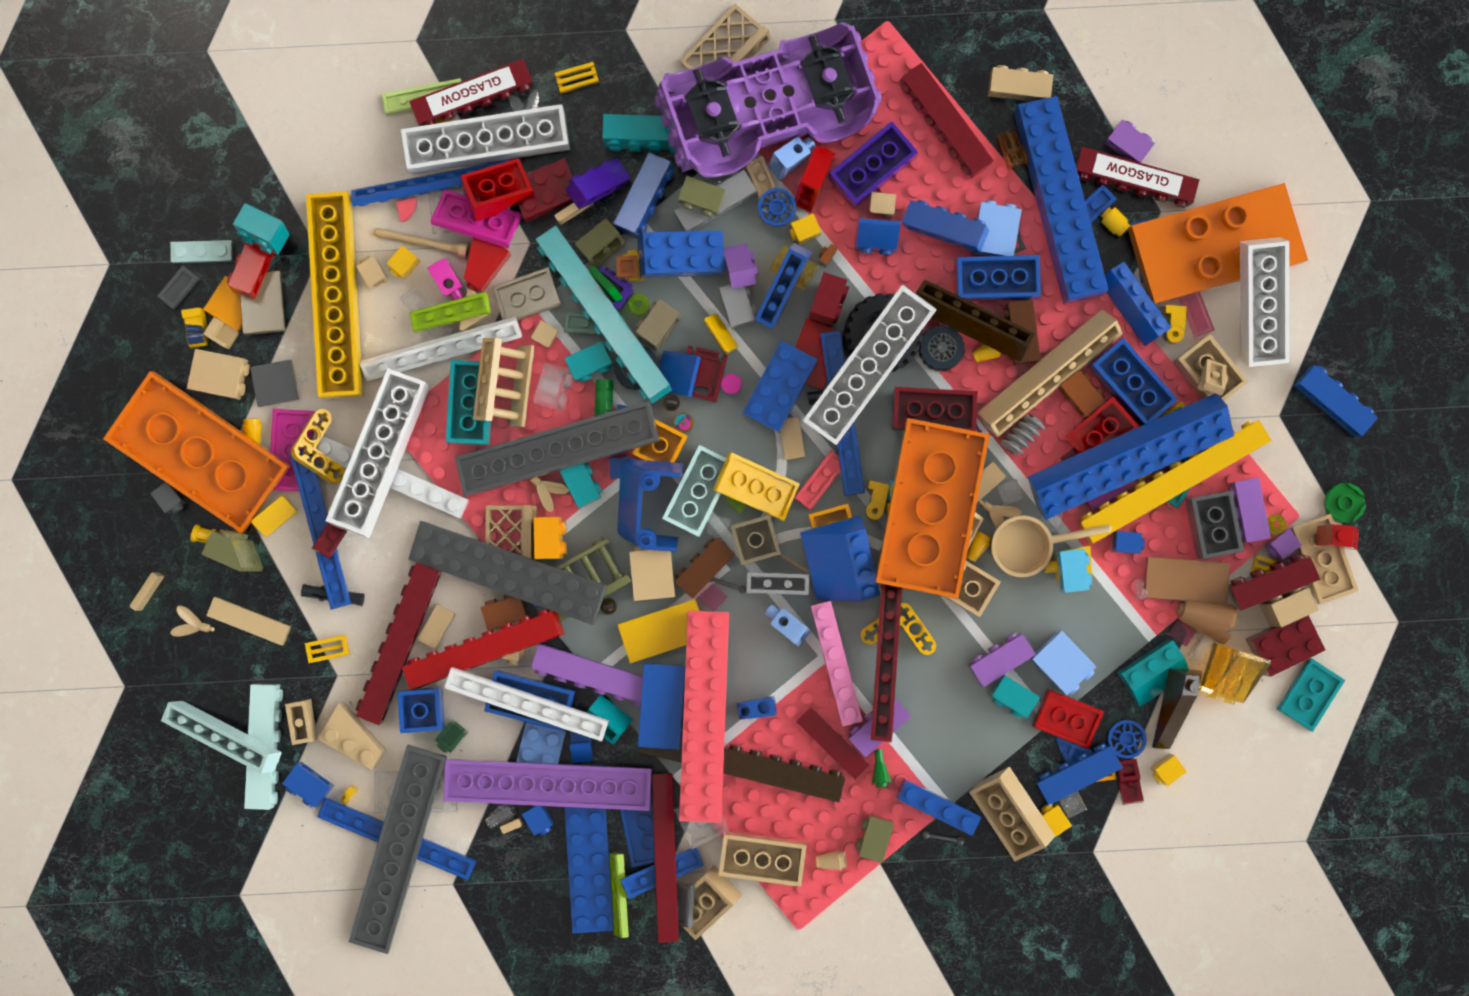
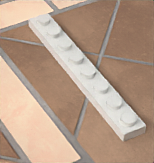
(439, 348)
(402, 481)
(526, 704)

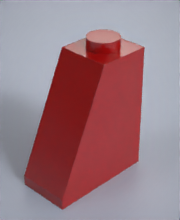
(814, 178)
(484, 264)
(1337, 536)

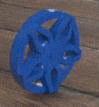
(776, 207)
(1127, 738)

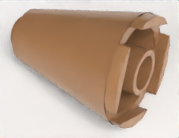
(1209, 618)

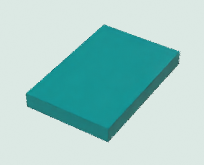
(1310, 694)

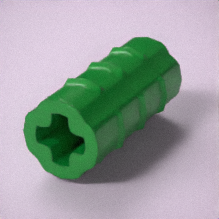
(603, 397)

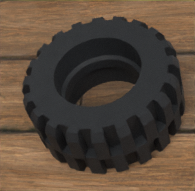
(862, 314)

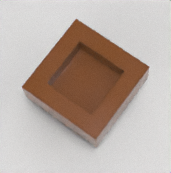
(826, 255)
(627, 267)

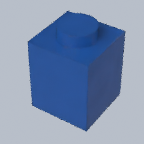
(1127, 542)
(538, 820)

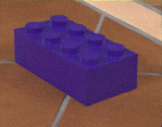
(872, 164)

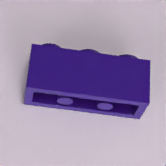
(597, 183)

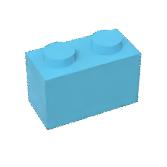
(1073, 570)

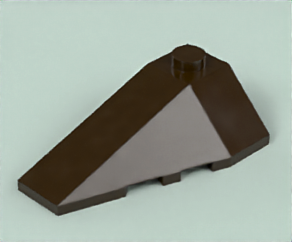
(1178, 698)

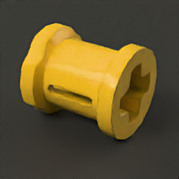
(200, 534)

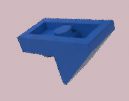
(581, 748)

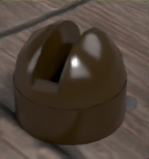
(670, 406)
(606, 602)

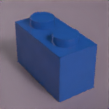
(307, 785)

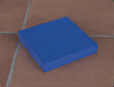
(680, 371)

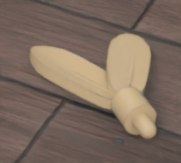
(544, 488)
(997, 511)
(193, 626)

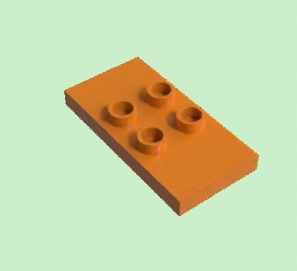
(1202, 245)
(196, 452)
(932, 508)

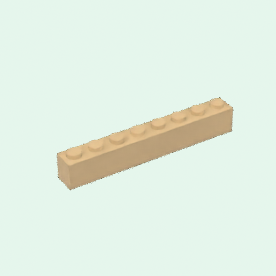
(1050, 373)

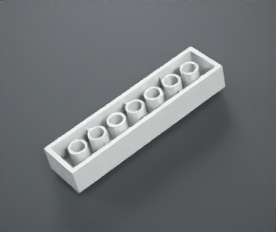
(485, 139)
(869, 364)
(378, 453)

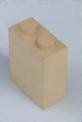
(218, 374)
(651, 574)

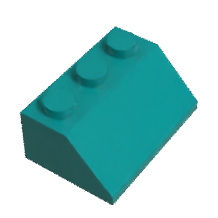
(1148, 674)

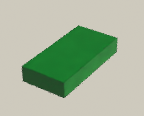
(605, 284)

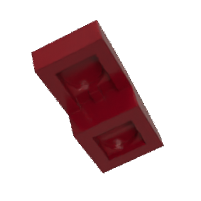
(1129, 782)

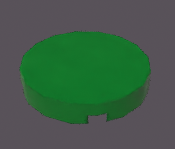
(1344, 502)

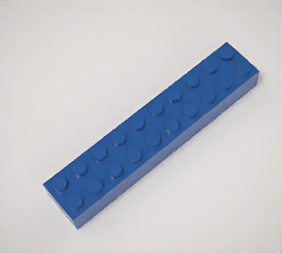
(1060, 200)
(1131, 456)

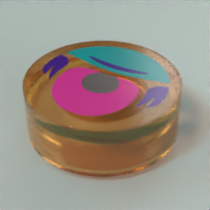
(683, 422)

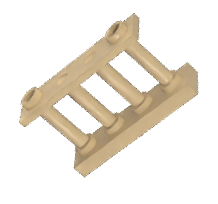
(487, 381)

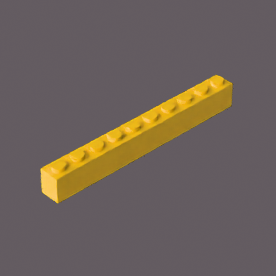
(1177, 480)

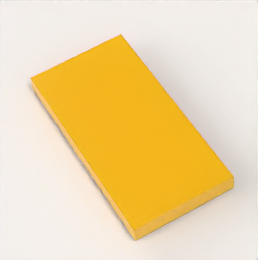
(756, 486)
(656, 631)

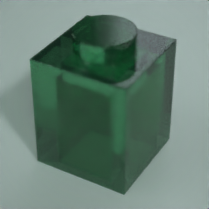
(451, 736)

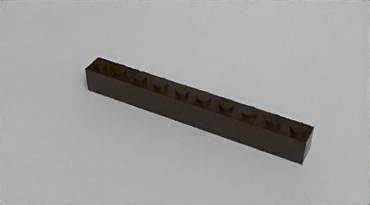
(770, 771)

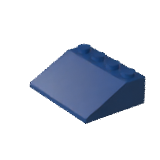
(840, 561)

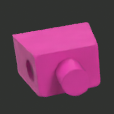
(441, 272)

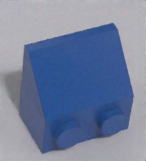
(877, 236)

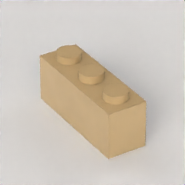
(1019, 84)

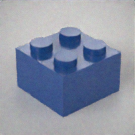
(421, 710)

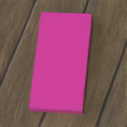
(455, 215)
(285, 431)

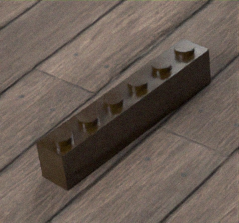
(976, 321)

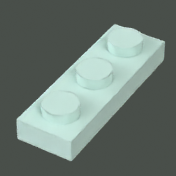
(202, 251)

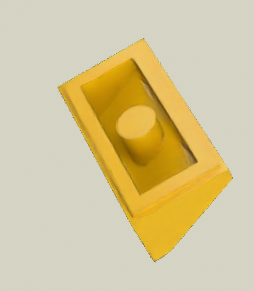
(720, 333)
(274, 516)

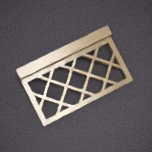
(747, 50)
(528, 513)

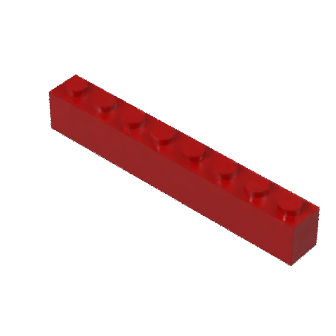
(484, 649)

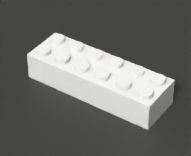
(1264, 301)

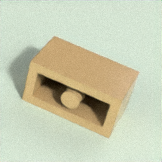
(301, 722)

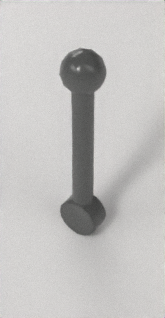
(742, 589)
(959, 840)

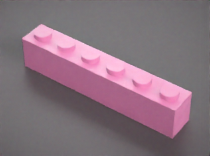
(836, 663)

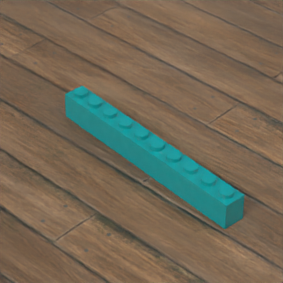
(603, 314)

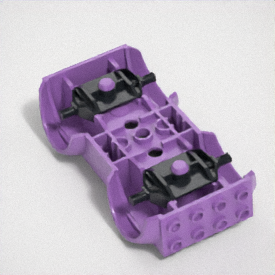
(721, 135)

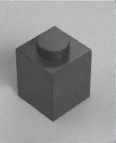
(169, 498)

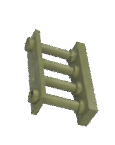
(619, 579)

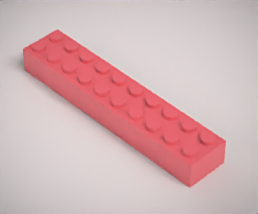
(704, 717)

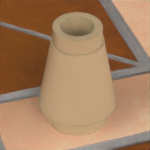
(834, 860)

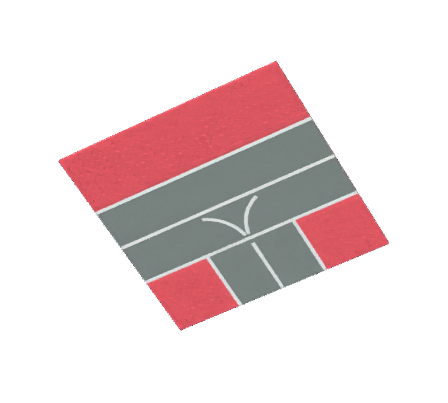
(953, 725)

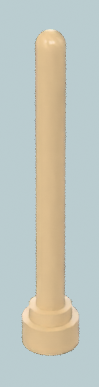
(461, 249)

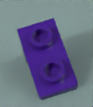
(627, 292)

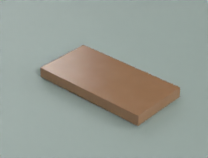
(1187, 580)

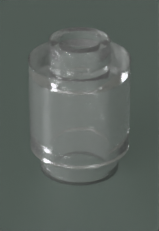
(1201, 650)

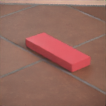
(819, 481)

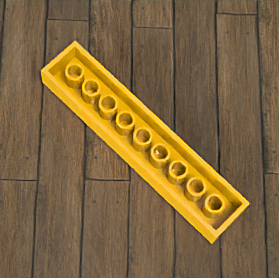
(334, 295)

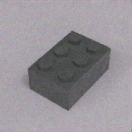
(1214, 525)

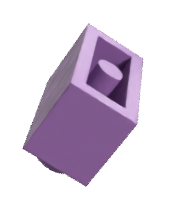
(1129, 142)
(740, 265)

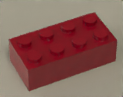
(936, 406)
(1273, 582)

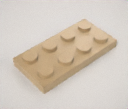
(1330, 562)

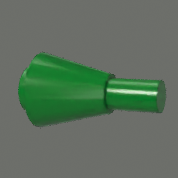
(880, 774)

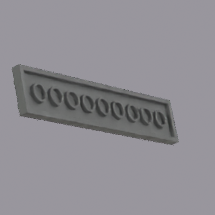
(557, 449)
(507, 572)
(397, 849)

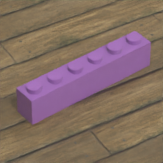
(588, 673)

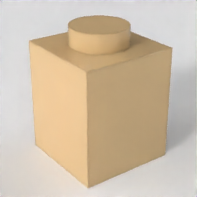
(372, 272)

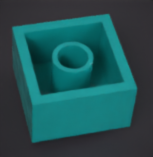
(261, 229)

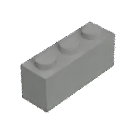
(777, 583)

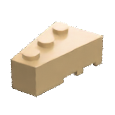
(351, 738)

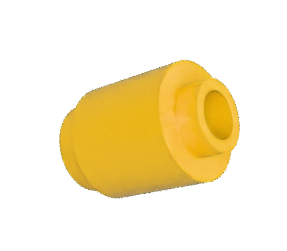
(1115, 221)

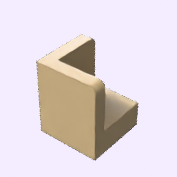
(883, 204)
(221, 333)

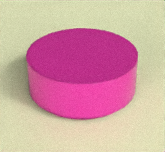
(731, 384)

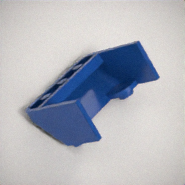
(635, 477)

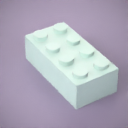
(695, 494)

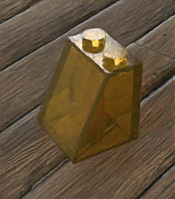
(1232, 674)

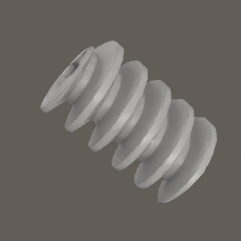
(1023, 434)

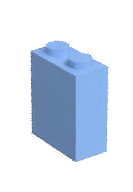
(1002, 226)
(1063, 663)

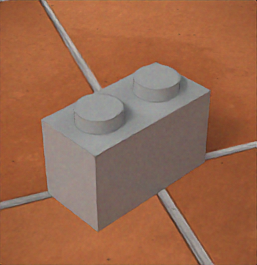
(737, 305)

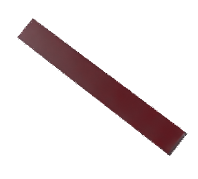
(664, 858)

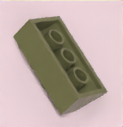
(233, 550)

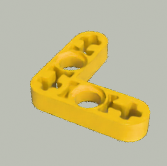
(310, 448)
(919, 644)

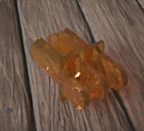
(1011, 147)

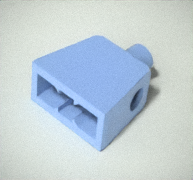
(790, 157)
(794, 630)

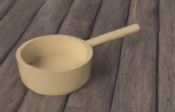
(1025, 546)

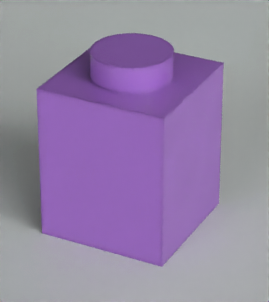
(1282, 545)

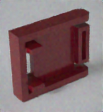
(709, 373)

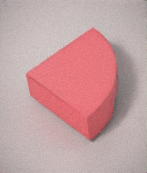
(406, 208)

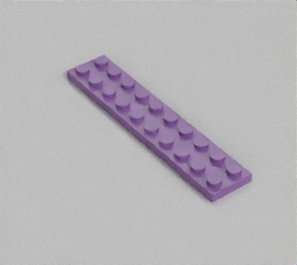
(547, 784)

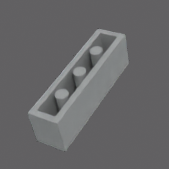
(737, 190)

